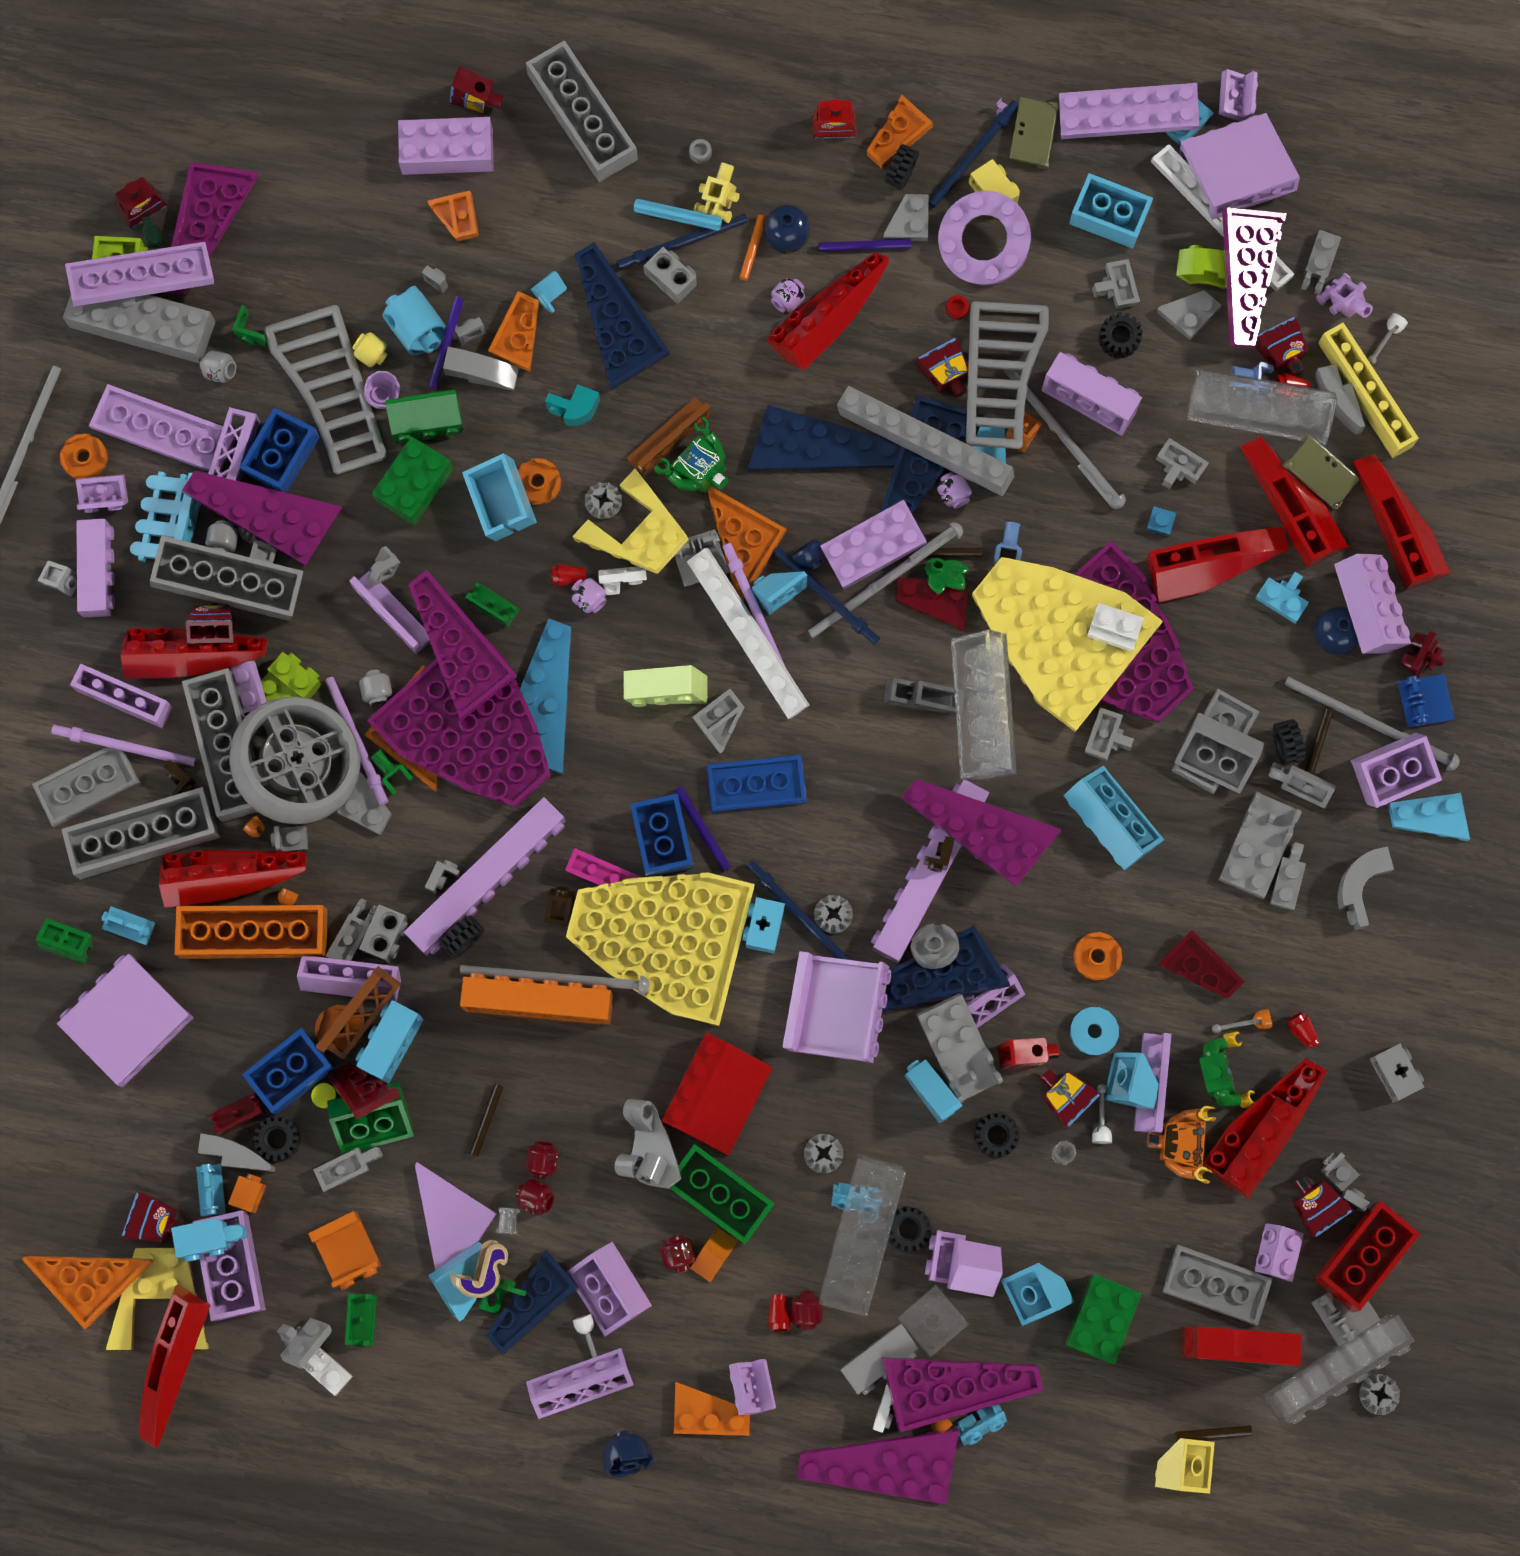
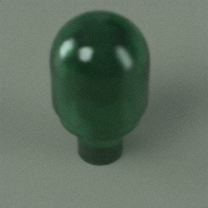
(151, 234)

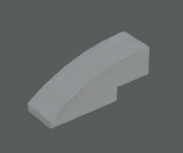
(480, 369)
(1347, 406)
(233, 1154)

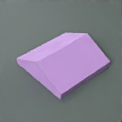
(975, 1268)

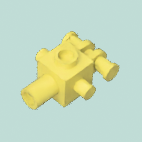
(718, 194)

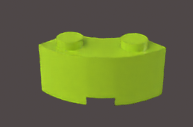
(1202, 266)

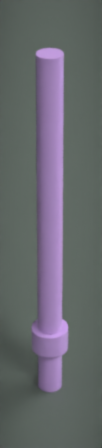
(736, 567)
(77, 735)
(374, 780)

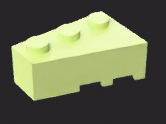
(665, 686)

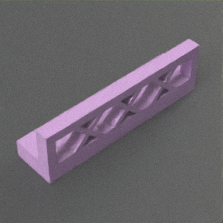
(245, 441)
(392, 613)
(977, 1001)
(1157, 1052)
(577, 1380)

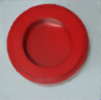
(957, 307)

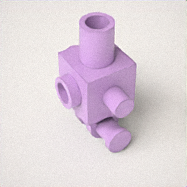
(1346, 297)

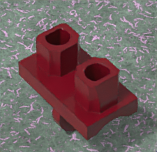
(1418, 662)

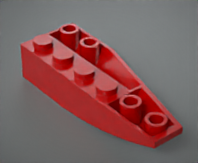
(827, 314)
(1296, 506)
(1402, 527)
(1208, 562)
(167, 654)
(223, 874)
(1263, 1130)
(170, 1361)

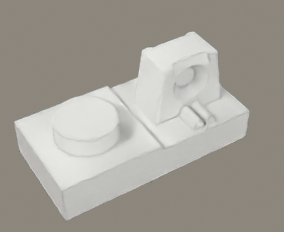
(612, 577)
(327, 1371)
(883, 1417)

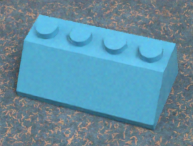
(1113, 817)

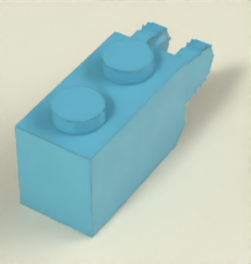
(205, 1237)

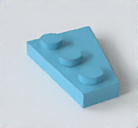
(1432, 815)

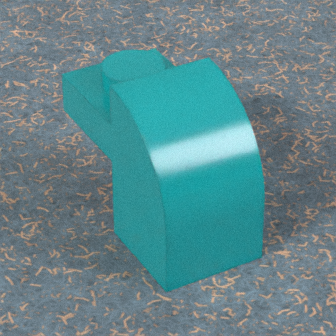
(578, 409)

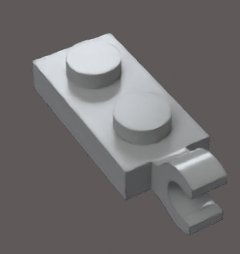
(1303, 784)
(1288, 879)
(345, 1167)

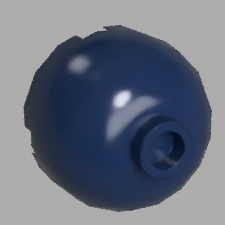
(787, 228)
(1335, 631)
(625, 1454)

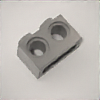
(666, 278)
(377, 932)

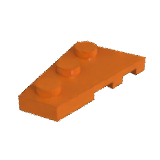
(904, 127)
(517, 333)
(706, 1414)

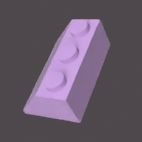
(608, 1289)

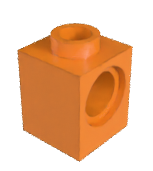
(247, 1193)

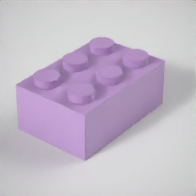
(1396, 770)

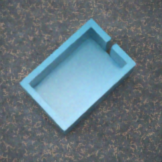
(499, 497)

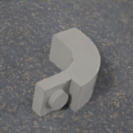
(1353, 880)

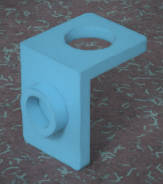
(548, 290)

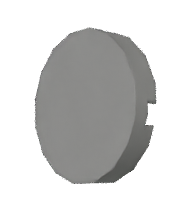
(934, 946)

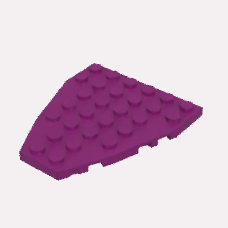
(1157, 675)
(487, 753)

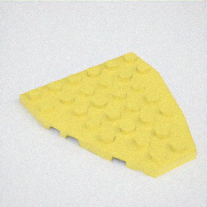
(1047, 633)
(670, 930)

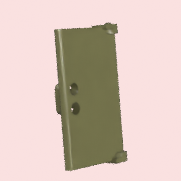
(1034, 140)
(1319, 474)

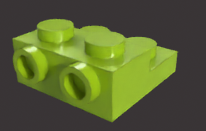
(113, 246)
(289, 679)

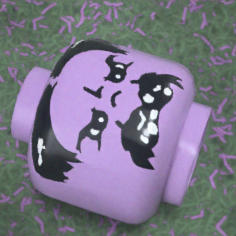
(788, 295)
(954, 490)
(588, 595)

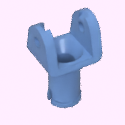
(1261, 368)
(1009, 541)

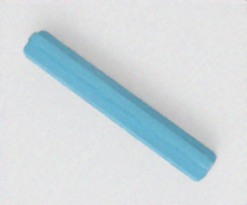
(677, 214)

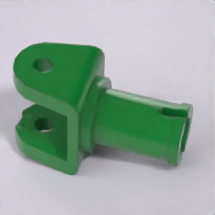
(388, 769)

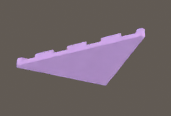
(451, 1216)

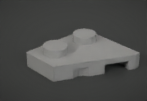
(910, 219)
(1190, 313)
(719, 719)
(364, 808)

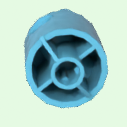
(414, 321)

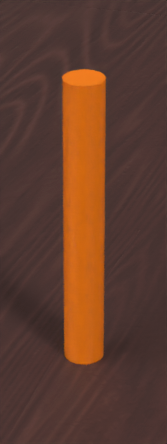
(752, 249)

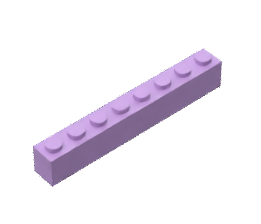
(486, 875)
(919, 891)

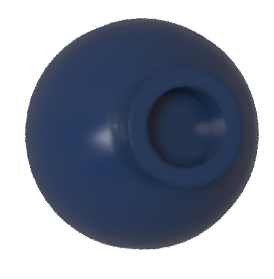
(809, 555)

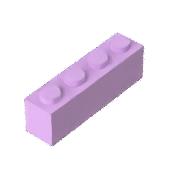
(94, 568)
(121, 696)
(341, 976)

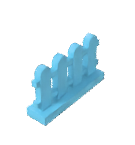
(183, 514)

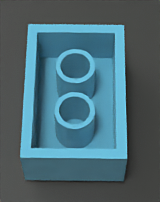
(1110, 210)
(389, 1041)

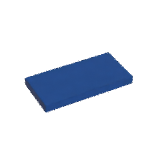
(756, 783)

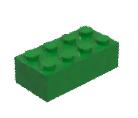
(721, 1195)

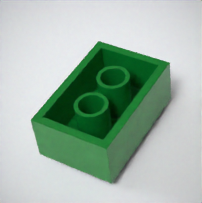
(413, 481)
(1103, 1319)

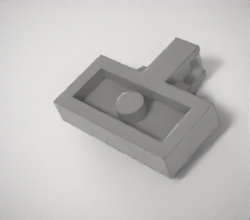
(1118, 285)
(1180, 463)
(1107, 735)
(303, 1341)

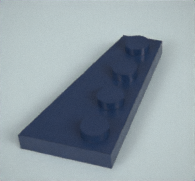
(546, 1289)

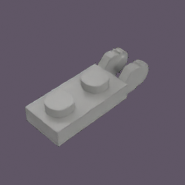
(1321, 259)
(351, 934)

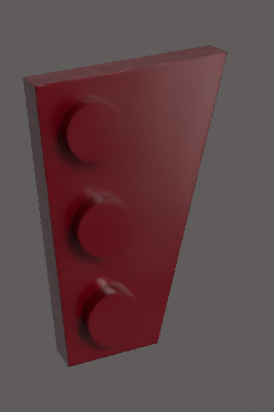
(946, 607)
(1201, 965)
(360, 1091)

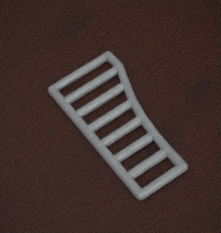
(1019, 385)
(305, 388)

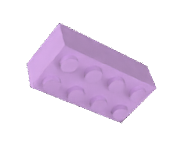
(445, 145)
(1091, 393)
(873, 544)
(1372, 603)
(233, 1278)

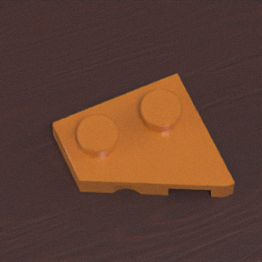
(457, 214)

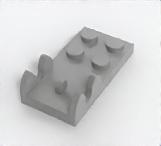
(1259, 845)
(959, 1048)

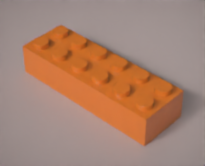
(251, 931)
(536, 1000)

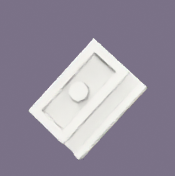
(1115, 627)

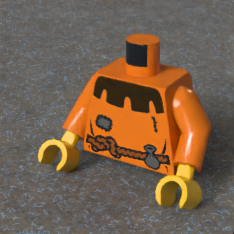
(1183, 1143)

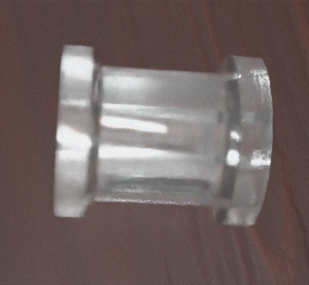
(1071, 1154)
(507, 1221)

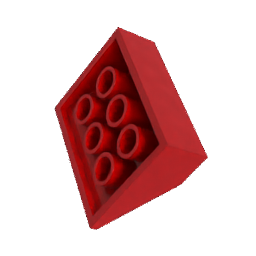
(717, 1094)

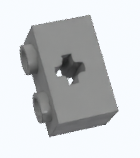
(1403, 1084)

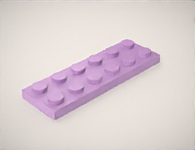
(1129, 111)
(139, 274)
(159, 428)

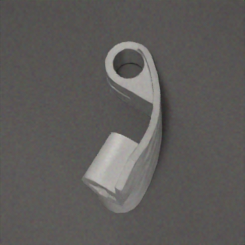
(652, 1152)

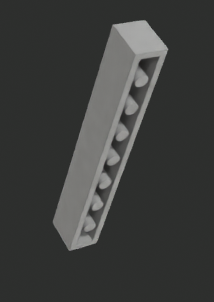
(925, 441)

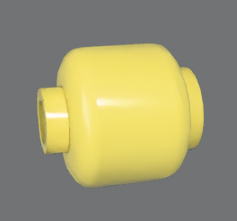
(370, 349)

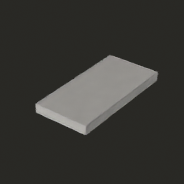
(1230, 713)
(85, 784)
(1217, 1285)

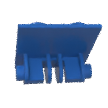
(1425, 700)

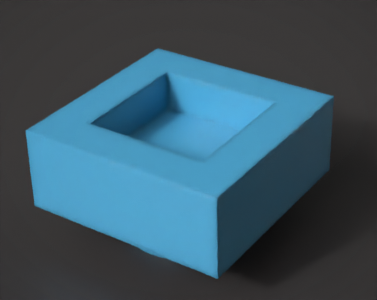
(1161, 521)

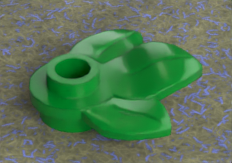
(946, 574)

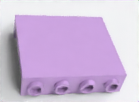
(1240, 164)
(836, 1007)
(124, 1020)

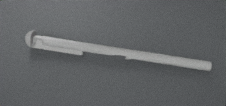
(1086, 466)
(9, 485)
(954, 530)
(1451, 761)
(641, 985)

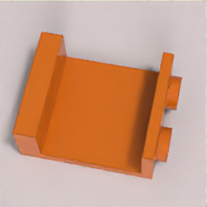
(346, 1250)

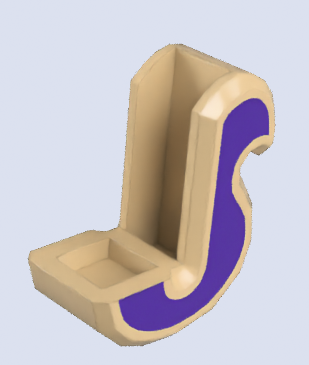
(486, 1273)

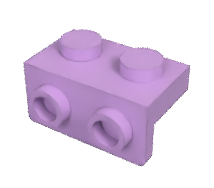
(1238, 95)
(101, 492)
(942, 1246)
(1279, 1252)
(752, 1387)

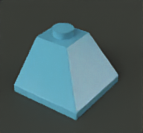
(778, 589)
(1131, 1081)
(1036, 1293)

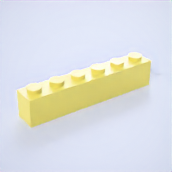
(1369, 390)

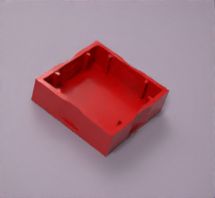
(1241, 1345)

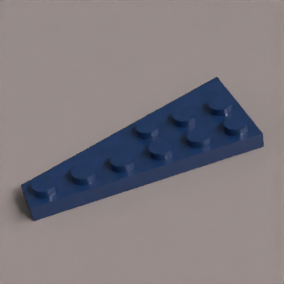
(621, 328)
(808, 443)
(914, 474)
(969, 973)

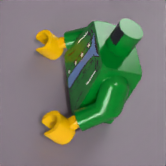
(1218, 1072)

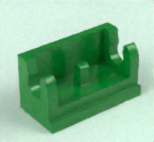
(492, 605)
(64, 941)
(360, 1319)

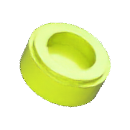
(323, 1093)

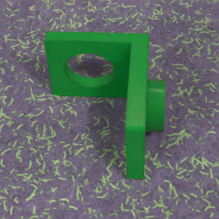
(247, 336)
(504, 1285)

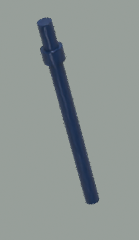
(1000, 121)
(640, 257)
(858, 624)
(767, 881)

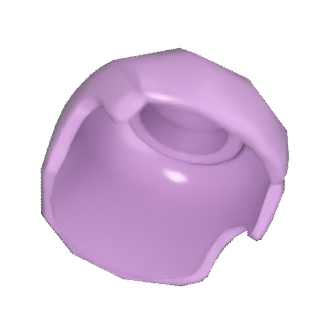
(381, 387)

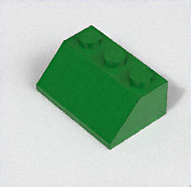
(425, 416)
(377, 1128)

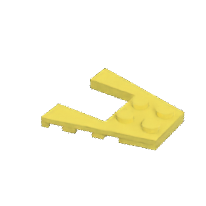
(651, 542)
(154, 1283)

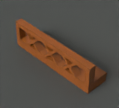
(669, 436)
(349, 1012)

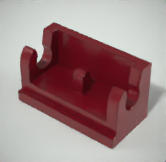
(237, 1114)

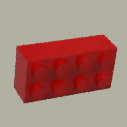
(1366, 1256)

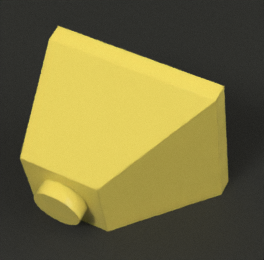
(1186, 1466)

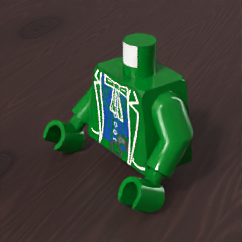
(698, 464)

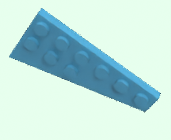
(547, 688)

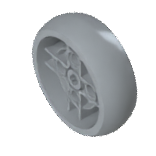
(277, 721)

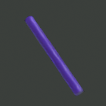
(864, 245)
(446, 341)
(702, 829)

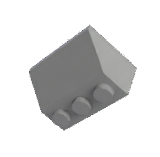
(1219, 753)
(868, 1365)

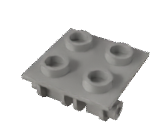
(692, 547)
(1342, 1322)

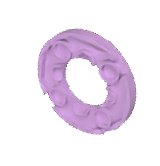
(1014, 252)

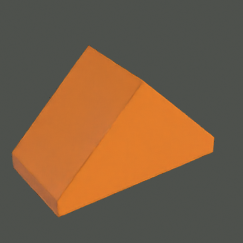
(1030, 429)
(714, 1254)

